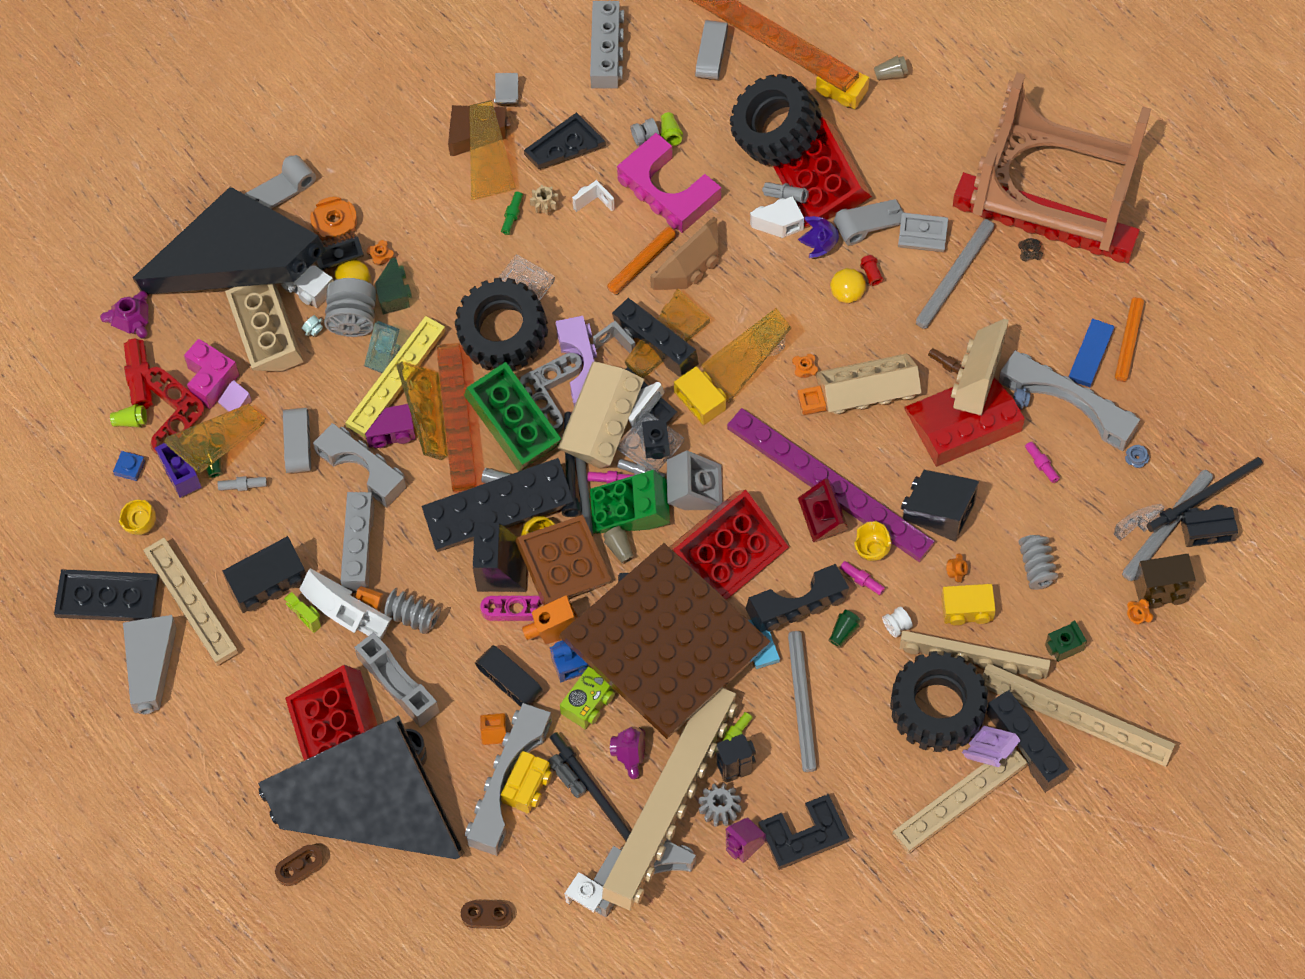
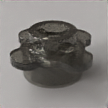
(1033, 244)

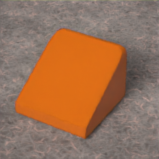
(492, 728)

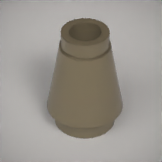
(892, 68)
(618, 543)

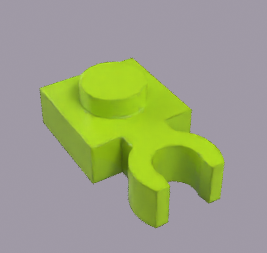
(307, 615)

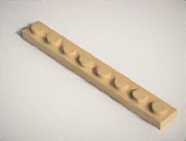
(1079, 715)

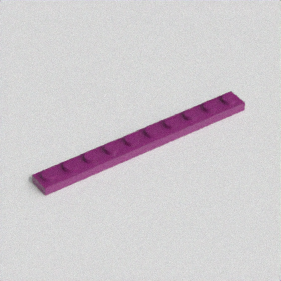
(812, 472)

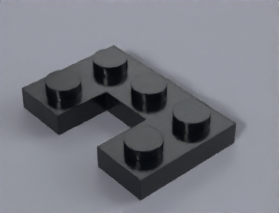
(824, 835)

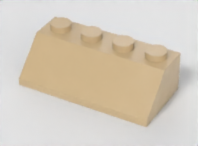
(264, 327)
(979, 368)
(869, 383)
(601, 414)

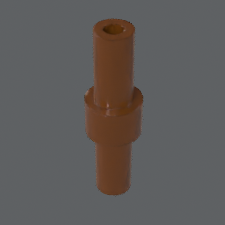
(949, 363)

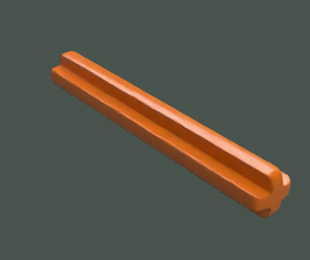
(641, 260)
(1129, 339)

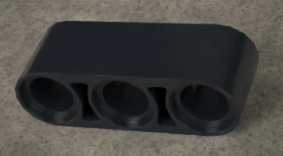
(508, 676)

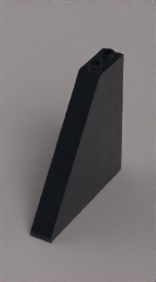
(232, 246)
(364, 793)

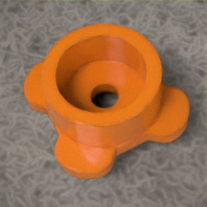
(383, 257)
(800, 370)
(957, 568)
(1134, 613)

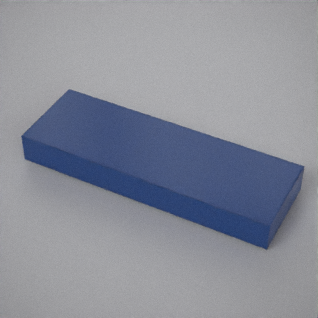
(1091, 352)

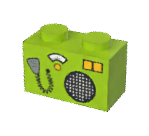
(586, 699)

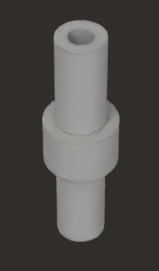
(633, 468)
(242, 483)

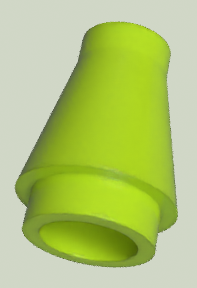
(670, 129)
(130, 417)

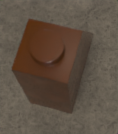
(460, 128)

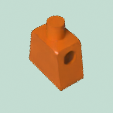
(551, 620)

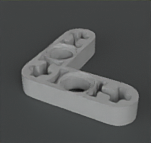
(542, 384)

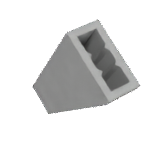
(148, 659)

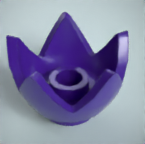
(821, 237)

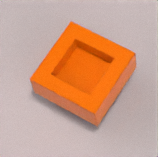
(811, 400)
(369, 597)

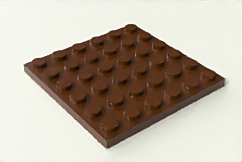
(665, 640)

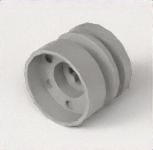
(350, 307)

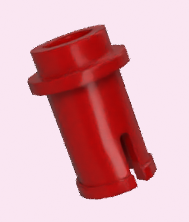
(869, 264)

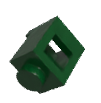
(1061, 649)

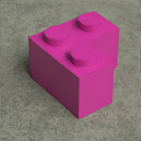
(212, 371)

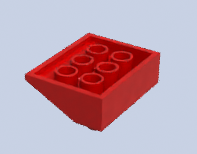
(826, 174)
(954, 432)
(731, 544)
(330, 710)

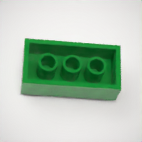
(512, 416)

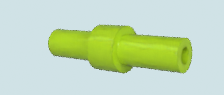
(738, 727)

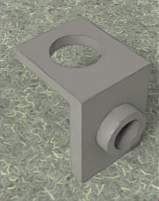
(506, 88)
(614, 330)

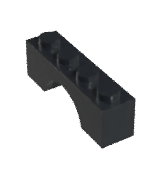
(672, 349)
(771, 610)
(1041, 757)

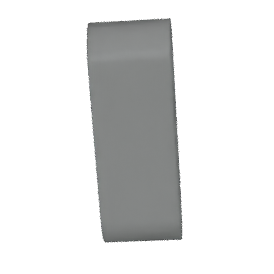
(711, 49)
(296, 440)

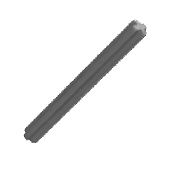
(954, 274)
(1163, 532)
(802, 701)

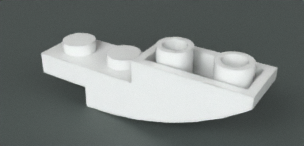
(341, 606)

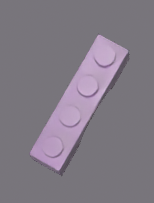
(574, 338)

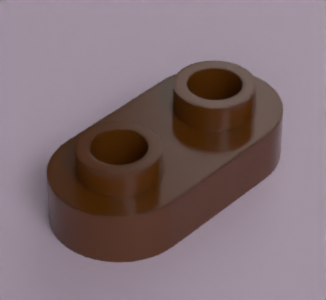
(297, 863)
(485, 917)

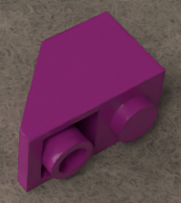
(391, 427)
(743, 839)

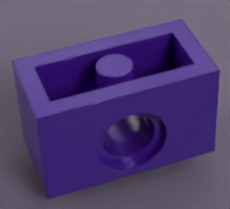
(179, 471)

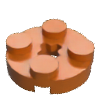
(323, 212)

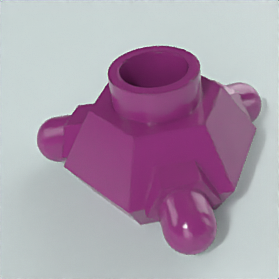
(129, 314)
(629, 749)

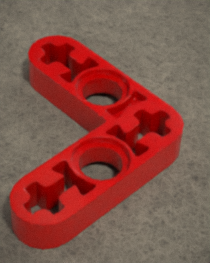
(180, 405)

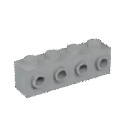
(605, 44)

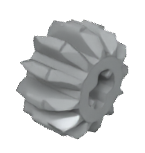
(720, 796)

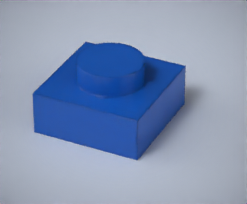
(129, 466)

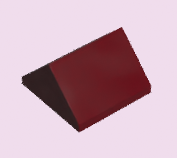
(822, 511)

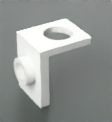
(589, 193)
(584, 892)

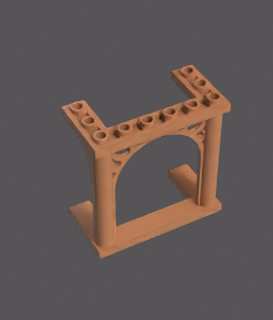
(1027, 123)

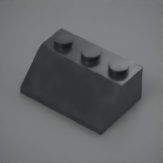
(264, 575)

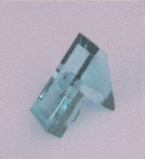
(382, 347)

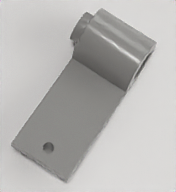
(295, 178)
(857, 222)

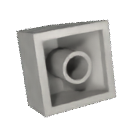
(693, 482)

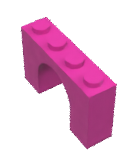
(679, 208)

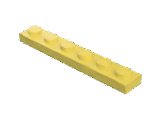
(389, 383)

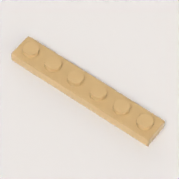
(190, 601)
(1014, 663)
(956, 801)

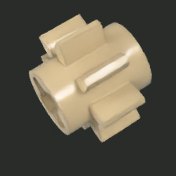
(544, 199)

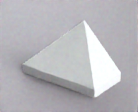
(645, 401)

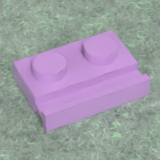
(991, 746)

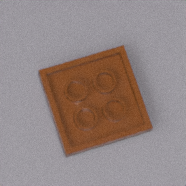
(563, 560)

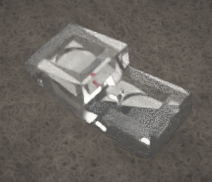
(1138, 518)

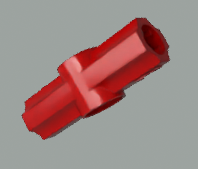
(136, 371)

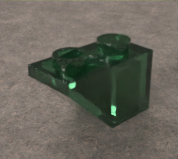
(391, 289)

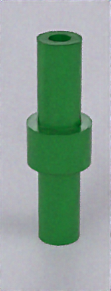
(512, 213)

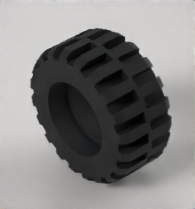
(759, 104)
(491, 298)
(939, 731)

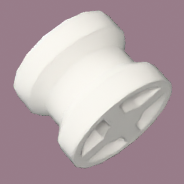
(897, 621)

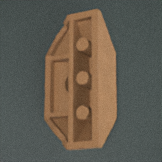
(690, 260)

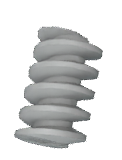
(1037, 561)
(411, 613)

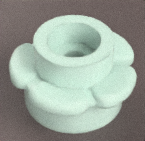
(312, 326)

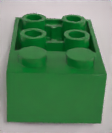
(631, 503)

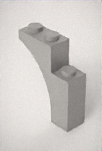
(674, 859)

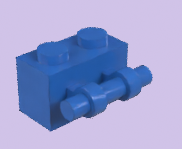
(567, 662)

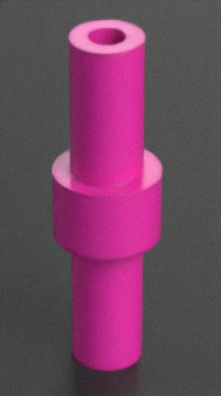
(1042, 462)
(608, 477)
(862, 578)

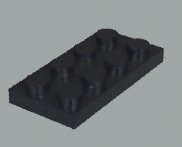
(106, 595)

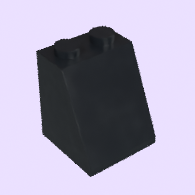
(940, 503)
(497, 560)

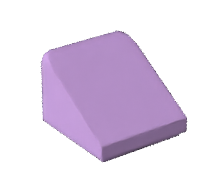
(234, 397)

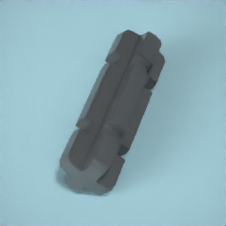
(567, 776)

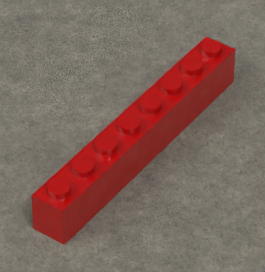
(1122, 243)

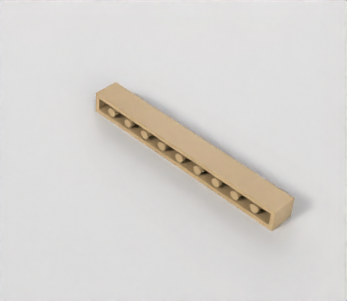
(668, 801)

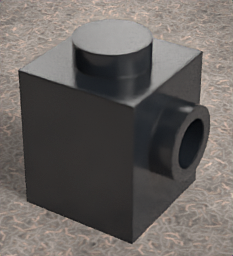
(655, 439)

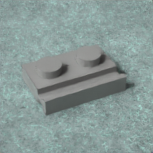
(923, 232)

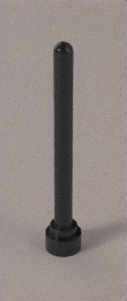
(575, 509)

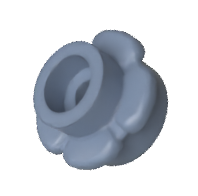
(1021, 397)
(1137, 450)

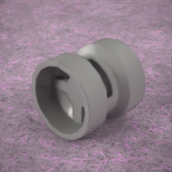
(643, 131)

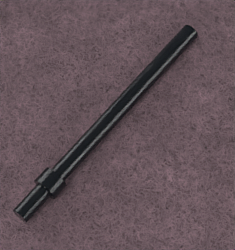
(1170, 515)
(569, 756)

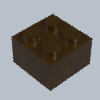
(1165, 580)

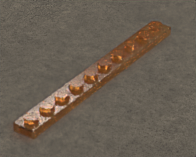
(782, 42)

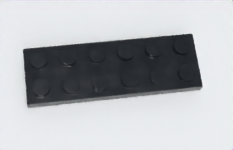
(501, 501)

